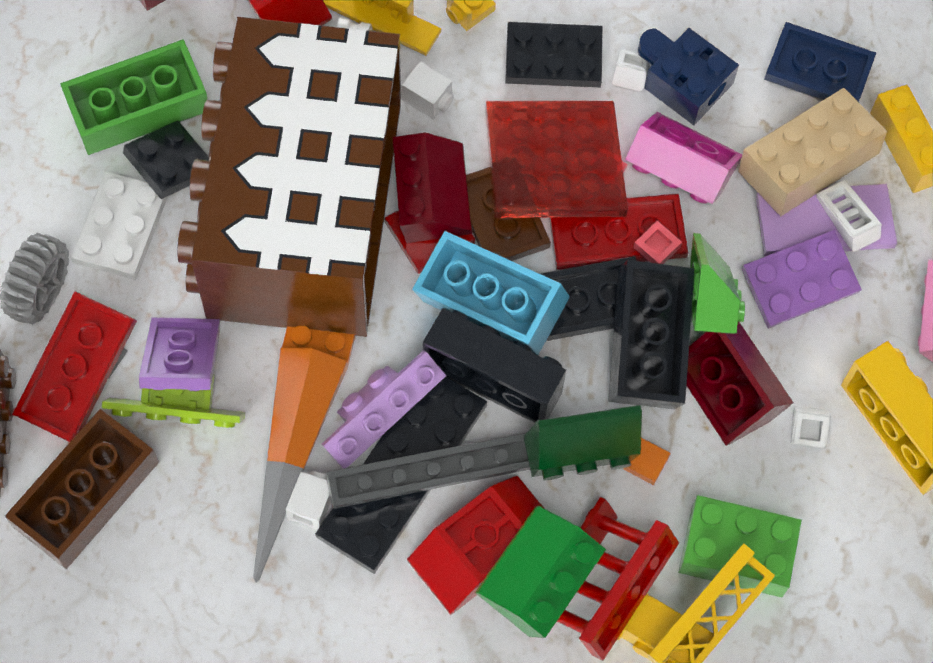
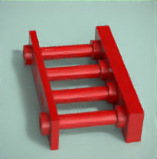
(632, 585)

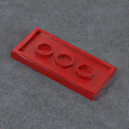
(603, 239)
(74, 367)

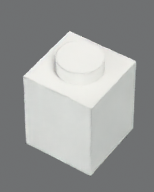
(427, 90)
(309, 500)

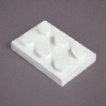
(119, 226)

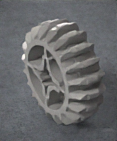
(34, 278)

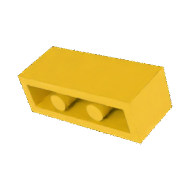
(907, 135)
(650, 625)

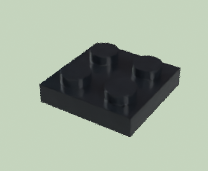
(165, 158)

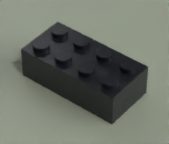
(651, 335)
(494, 366)

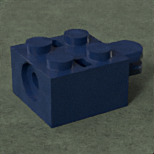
(687, 72)

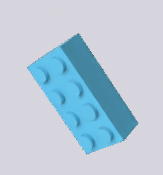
(491, 291)

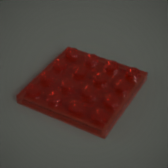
(555, 159)

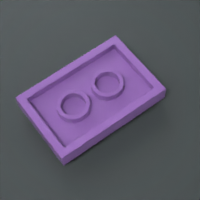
(801, 279)
(180, 354)

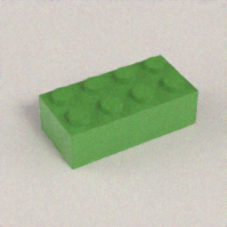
(135, 96)

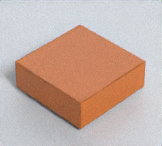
(649, 463)

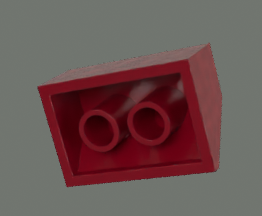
(431, 187)
(734, 384)

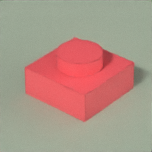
(657, 244)

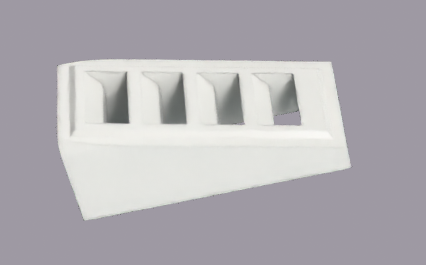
(859, 233)

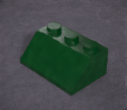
(584, 442)

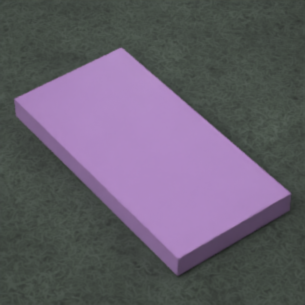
(811, 220)

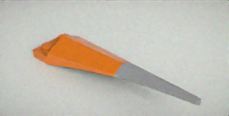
(306, 385)

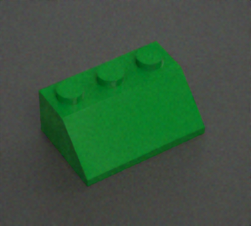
(540, 572)

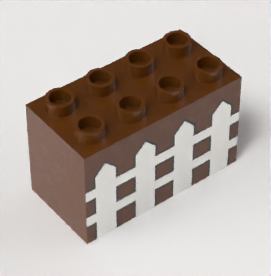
(294, 176)

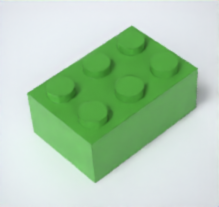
(721, 528)

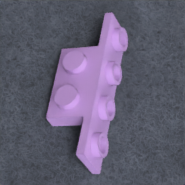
(380, 406)

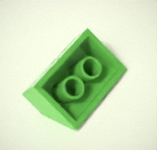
(715, 292)

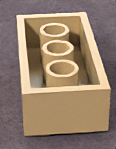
(812, 151)

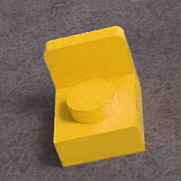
(469, 12)

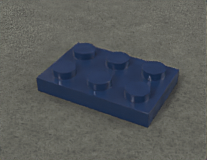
(818, 63)

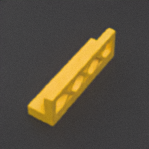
(706, 600)

